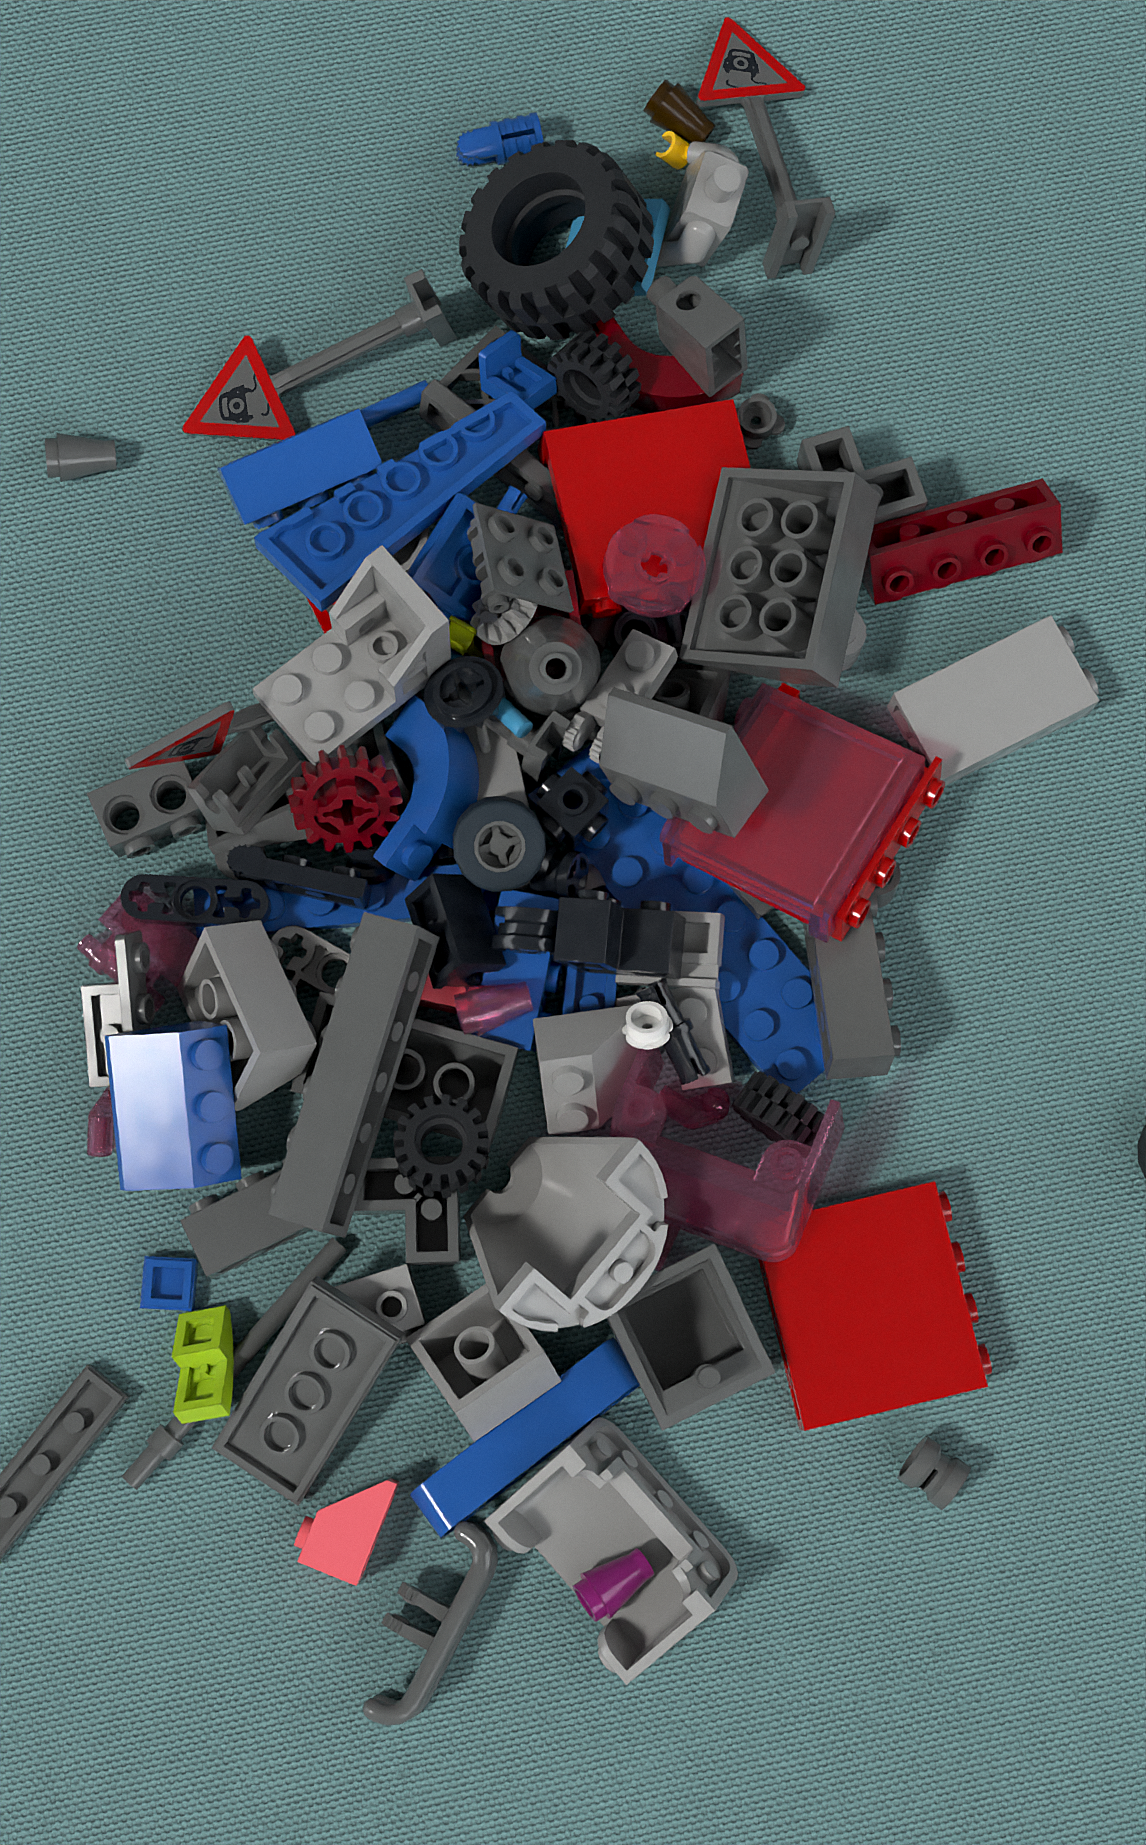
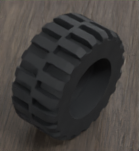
(523, 206)

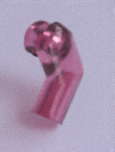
(100, 1127)

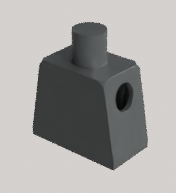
(700, 331)

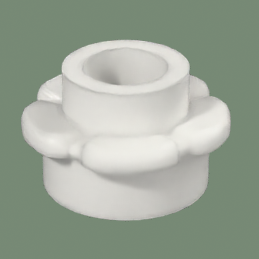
(647, 1025)

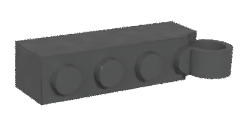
(854, 997)

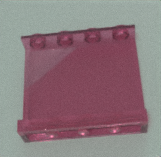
(823, 814)

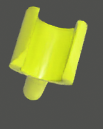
(462, 638)

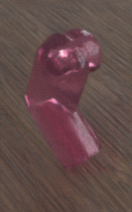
(697, 1110)

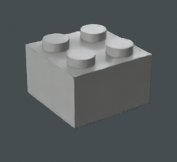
(482, 1362)

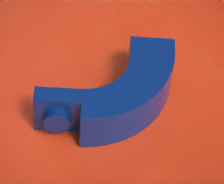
(442, 789)

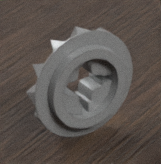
(503, 627)

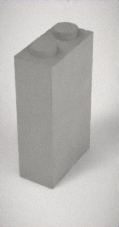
(995, 700)

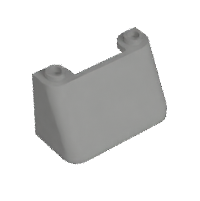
(601, 1504)

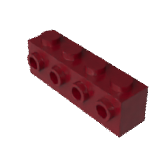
(962, 541)

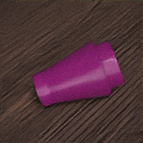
(612, 1584)

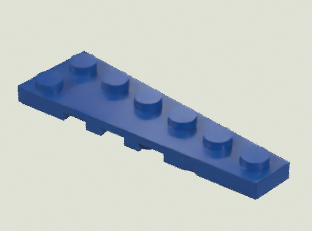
(328, 544)

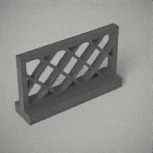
(443, 408)

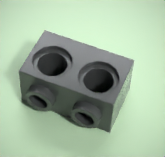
(145, 794)

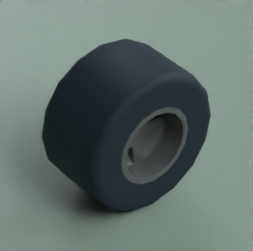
(504, 860)

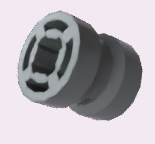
(934, 1473)

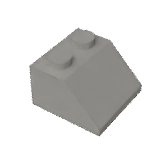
(582, 1067)

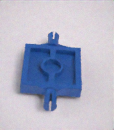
(446, 563)

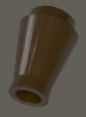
(677, 112)

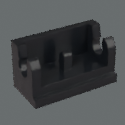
(458, 915)

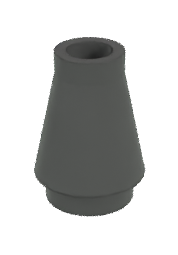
(78, 456)

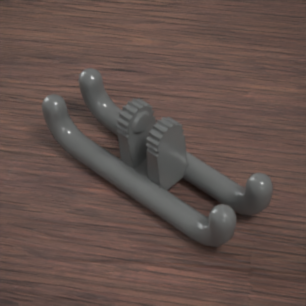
(444, 1643)

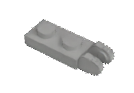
(636, 668)

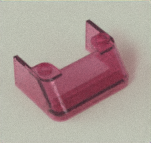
(718, 1199)

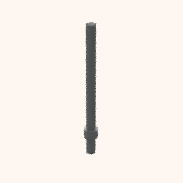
(167, 1439)

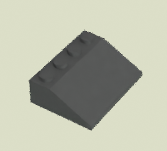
(781, 574)

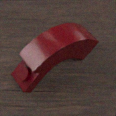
(662, 378)

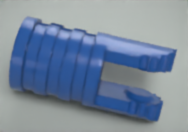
(499, 140)

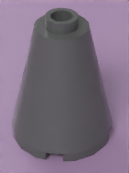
(525, 661)

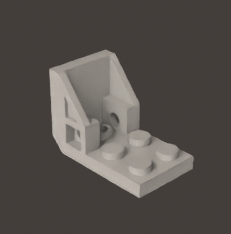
(365, 667)

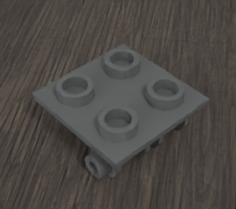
(517, 560)

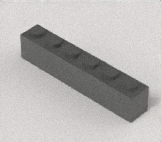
(353, 1074)

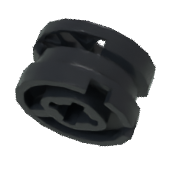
(526, 930)

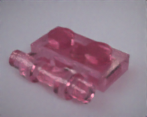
(168, 946)

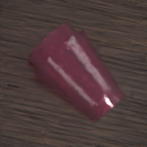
(490, 1006)

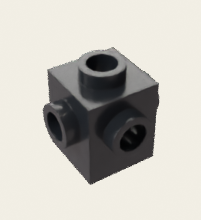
(572, 824)

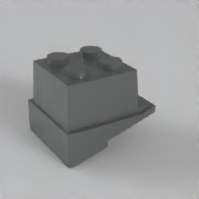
(690, 1338)

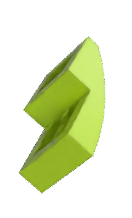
(206, 1364)

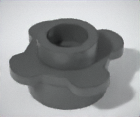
(770, 423)

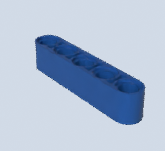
(525, 1439)

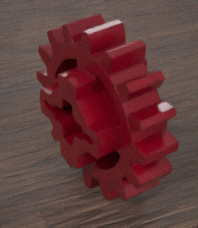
(345, 798)

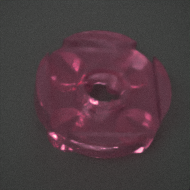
(632, 585)

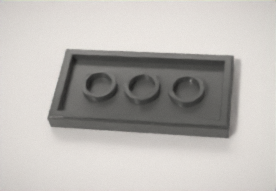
(307, 1390)

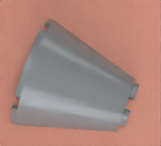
(570, 1230)

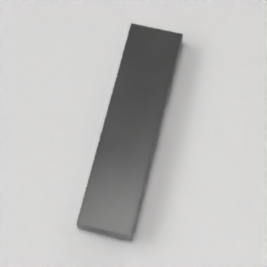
(55, 1450)

